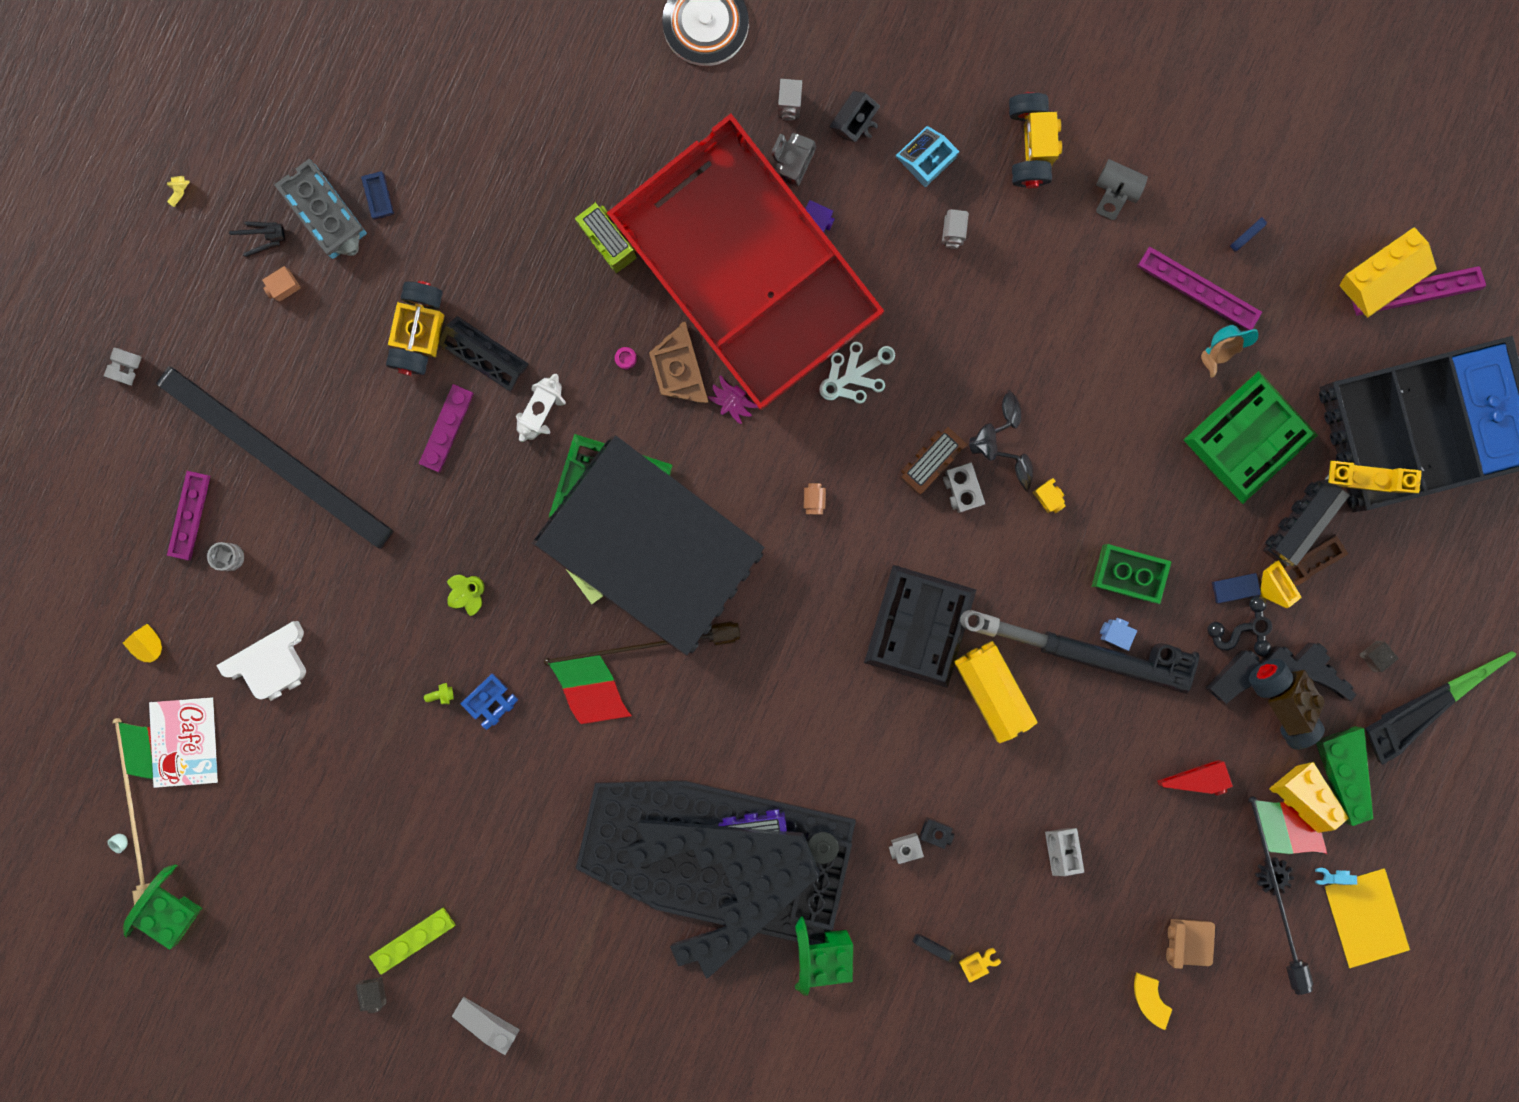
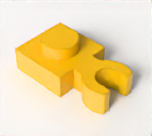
(976, 966)

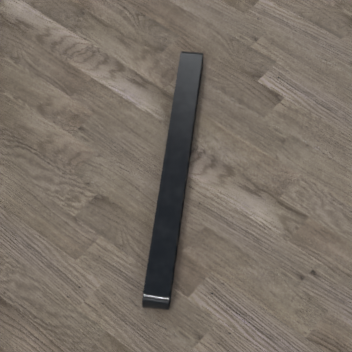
(274, 457)

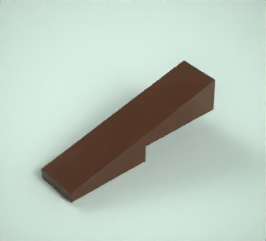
(1316, 560)

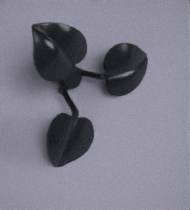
(986, 441)

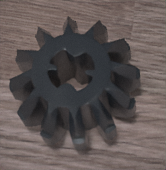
(1282, 878)

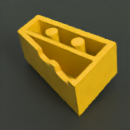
(1311, 797)

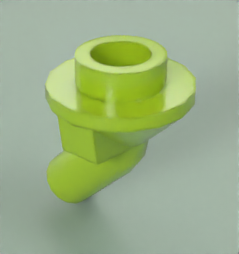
(444, 694)

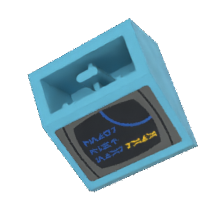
(927, 155)

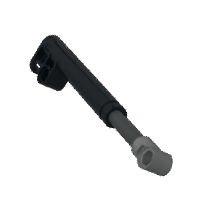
(1167, 673)

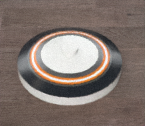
(705, 29)

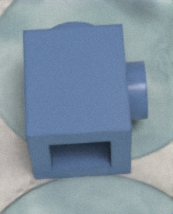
(1118, 633)

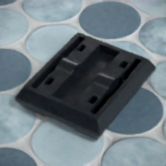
(920, 626)

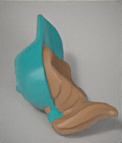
(1226, 344)

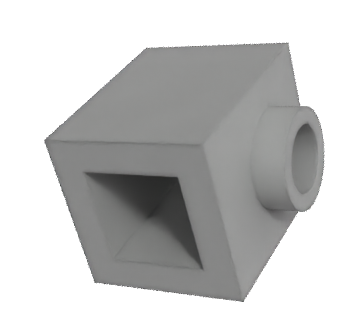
(906, 848)

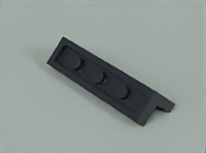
(484, 349)

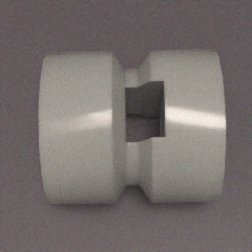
(126, 359)
(225, 556)

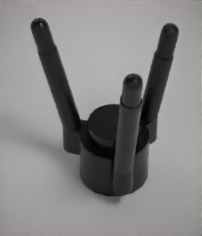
(272, 232)

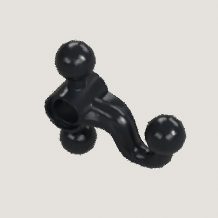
(1262, 646)

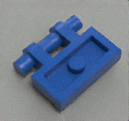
(484, 696)

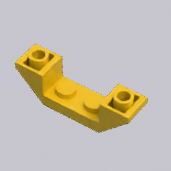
(1374, 479)

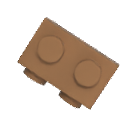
(1190, 943)

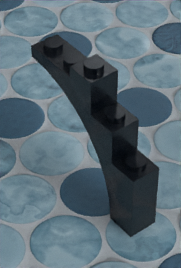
(1312, 659)

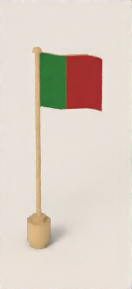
(136, 760)

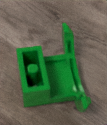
(161, 913)
(824, 962)

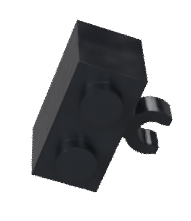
(855, 117)

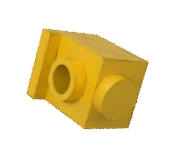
(1050, 496)

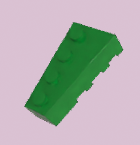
(1347, 771)

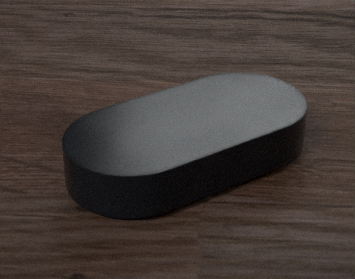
(933, 947)

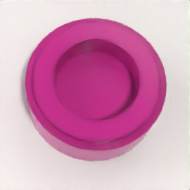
(625, 358)

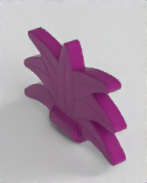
(732, 400)

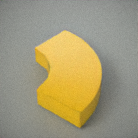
(1149, 1001)

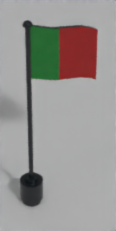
(1287, 833)

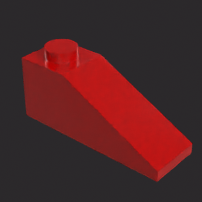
(1206, 779)

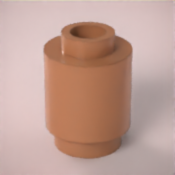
(814, 499)

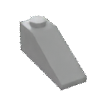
(485, 1025)

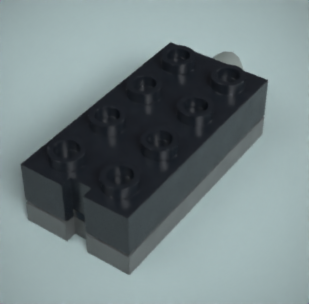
(1305, 522)

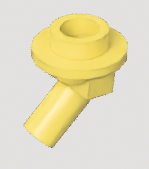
(178, 184)

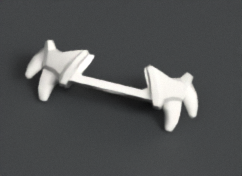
(546, 392)

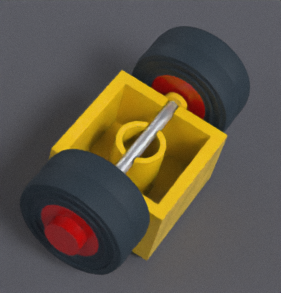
(1040, 139)
(415, 328)

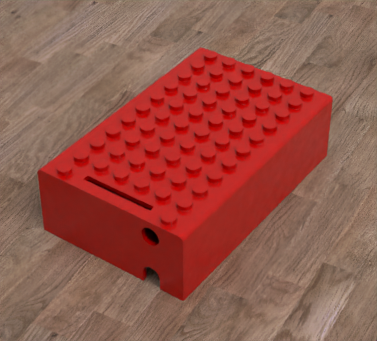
(746, 263)

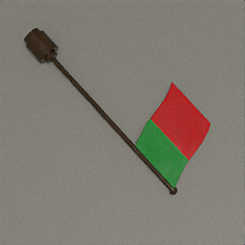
(591, 685)

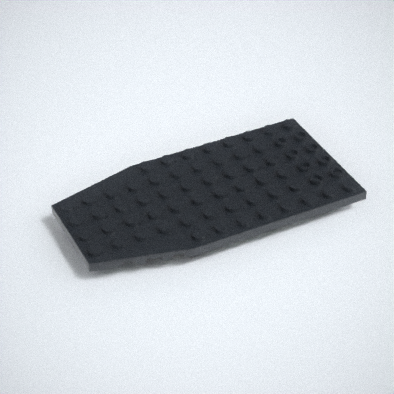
(678, 881)

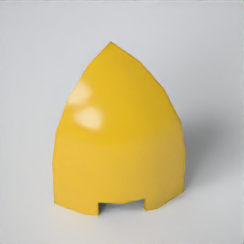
(144, 644)

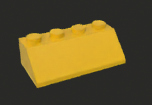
(1389, 272)

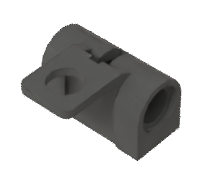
(793, 157)
(1120, 185)

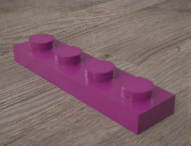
(446, 428)
(188, 515)

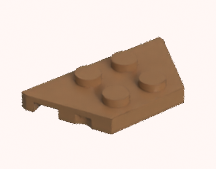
(678, 368)

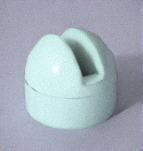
(118, 843)

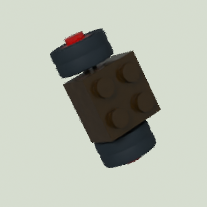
(1292, 700)

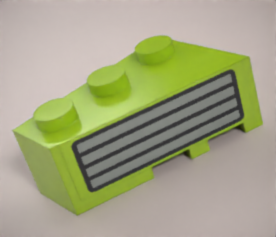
(606, 237)

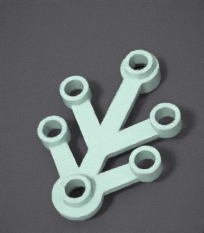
(854, 374)

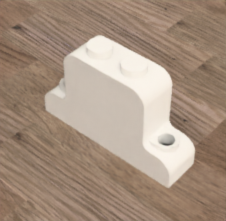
(269, 663)

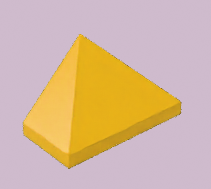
(1278, 586)

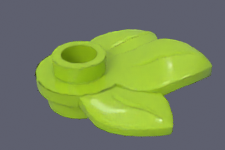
(463, 595)

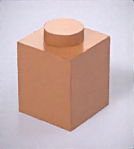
(280, 284)

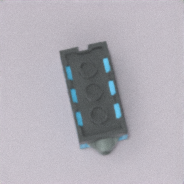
(322, 210)

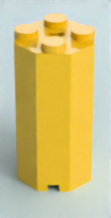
(995, 692)

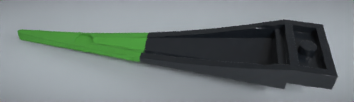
(1405, 723)

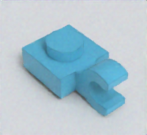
(1340, 877)

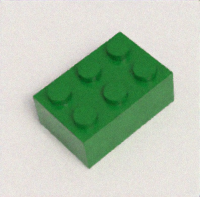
(1131, 574)

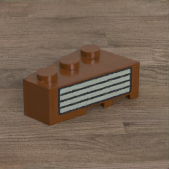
(932, 460)

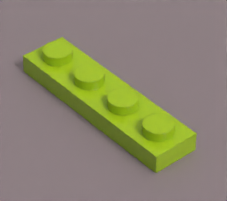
(412, 940)

